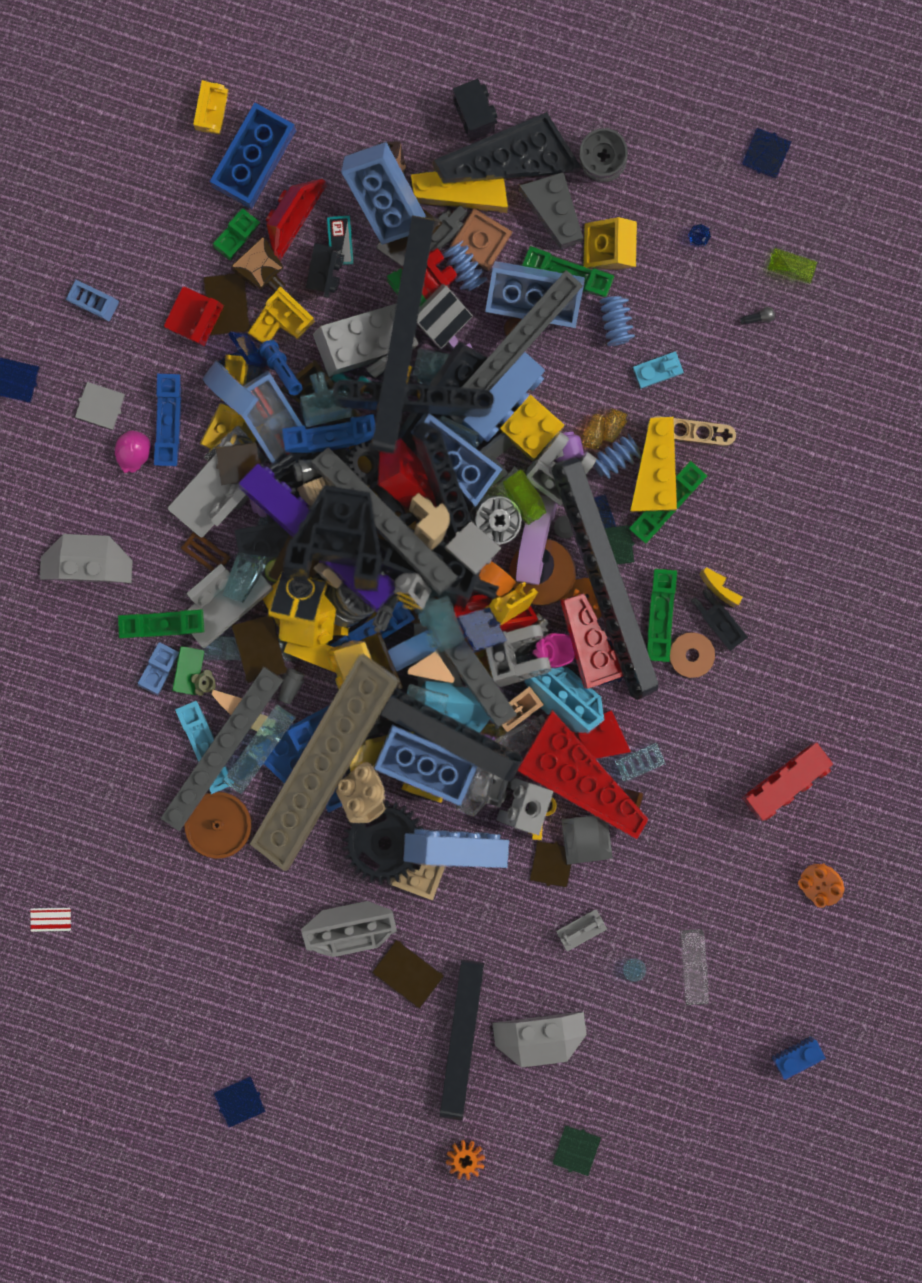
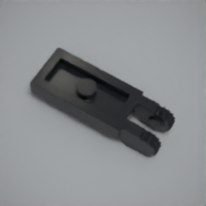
(720, 622)

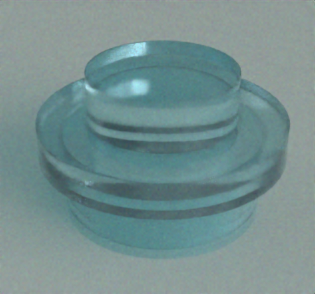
(634, 970)

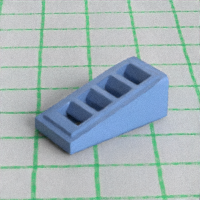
(105, 306)

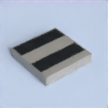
(442, 316)

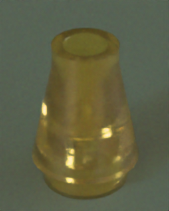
(614, 424)
(593, 434)

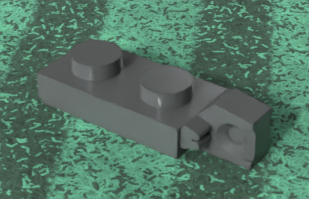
(450, 227)

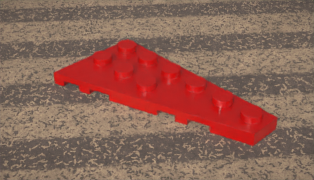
(571, 771)

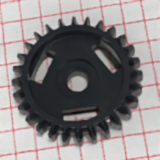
(367, 841)

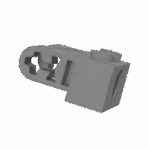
(541, 468)
(504, 662)
(539, 802)

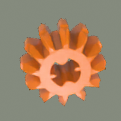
(469, 1166)

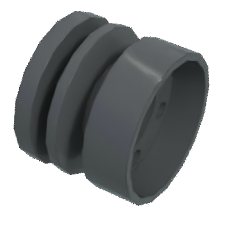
(603, 141)
(508, 518)
(349, 607)

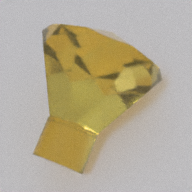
(496, 732)

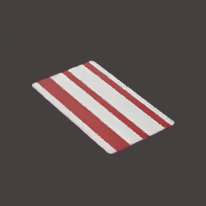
(50, 919)

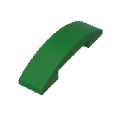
(595, 281)
(686, 483)
(661, 614)
(161, 624)

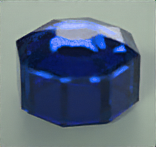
(699, 235)

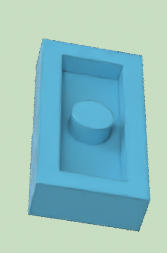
(658, 370)

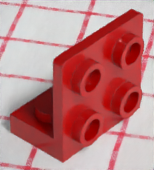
(193, 315)

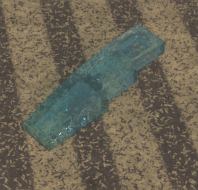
(245, 573)
(259, 749)

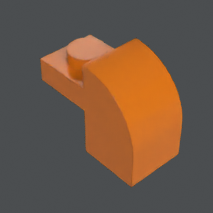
(495, 575)

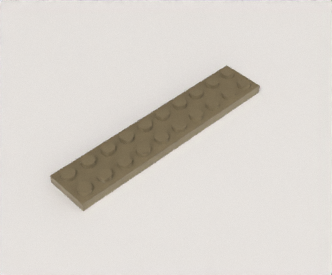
(324, 761)

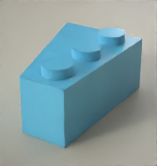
(461, 704)

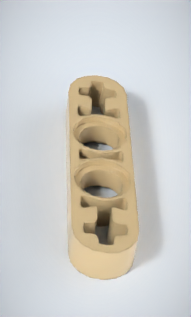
(692, 426)

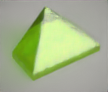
(792, 265)

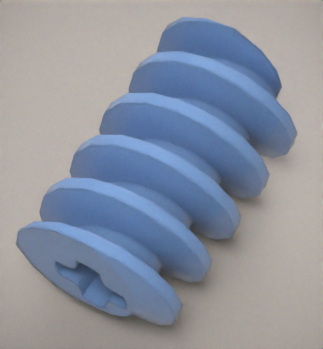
(464, 267)
(616, 320)
(616, 456)

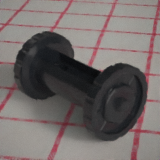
(393, 504)

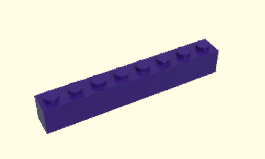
(289, 512)

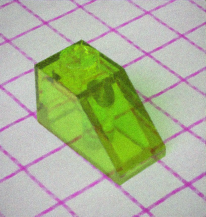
(524, 496)

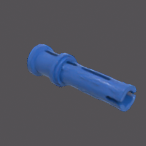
(277, 361)

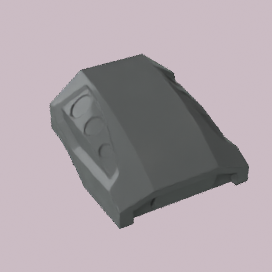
(586, 839)

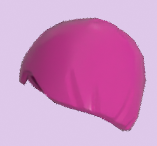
(132, 450)
(556, 648)

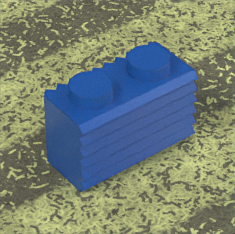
(798, 1057)

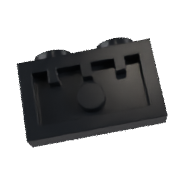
(323, 269)

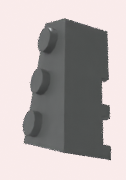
(554, 207)

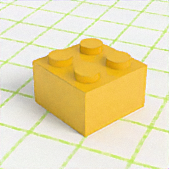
(531, 427)

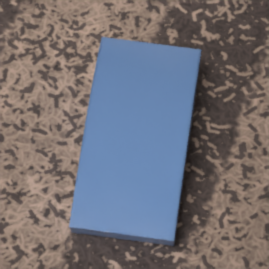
(158, 669)

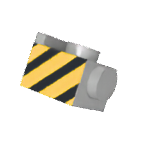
(407, 587)

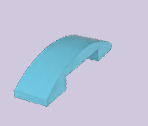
(200, 737)

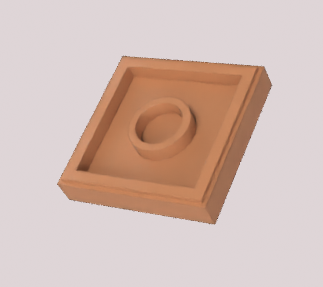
(483, 237)

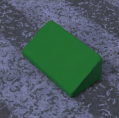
(189, 663)

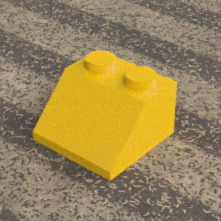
(610, 244)
(310, 635)
(343, 658)

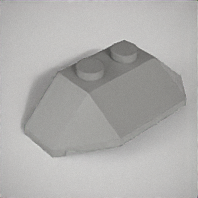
(86, 559)
(349, 929)
(540, 1038)

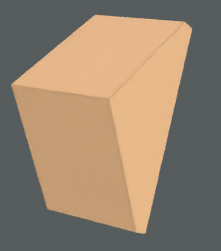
(432, 668)
(524, 706)

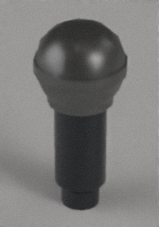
(765, 315)

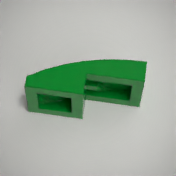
(236, 234)

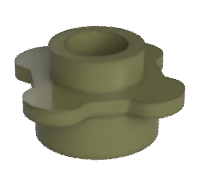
(209, 682)

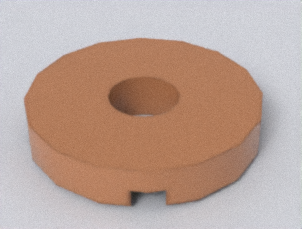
(705, 651)

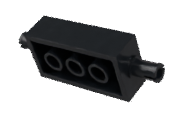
(458, 592)

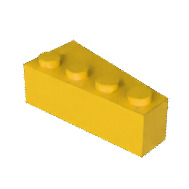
(470, 194)
(657, 475)

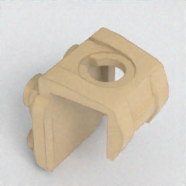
(362, 794)

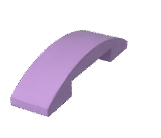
(533, 545)

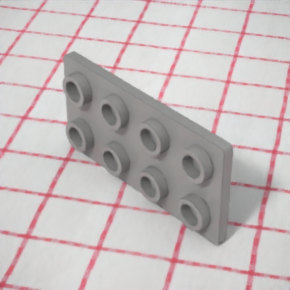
(205, 499)
(219, 610)

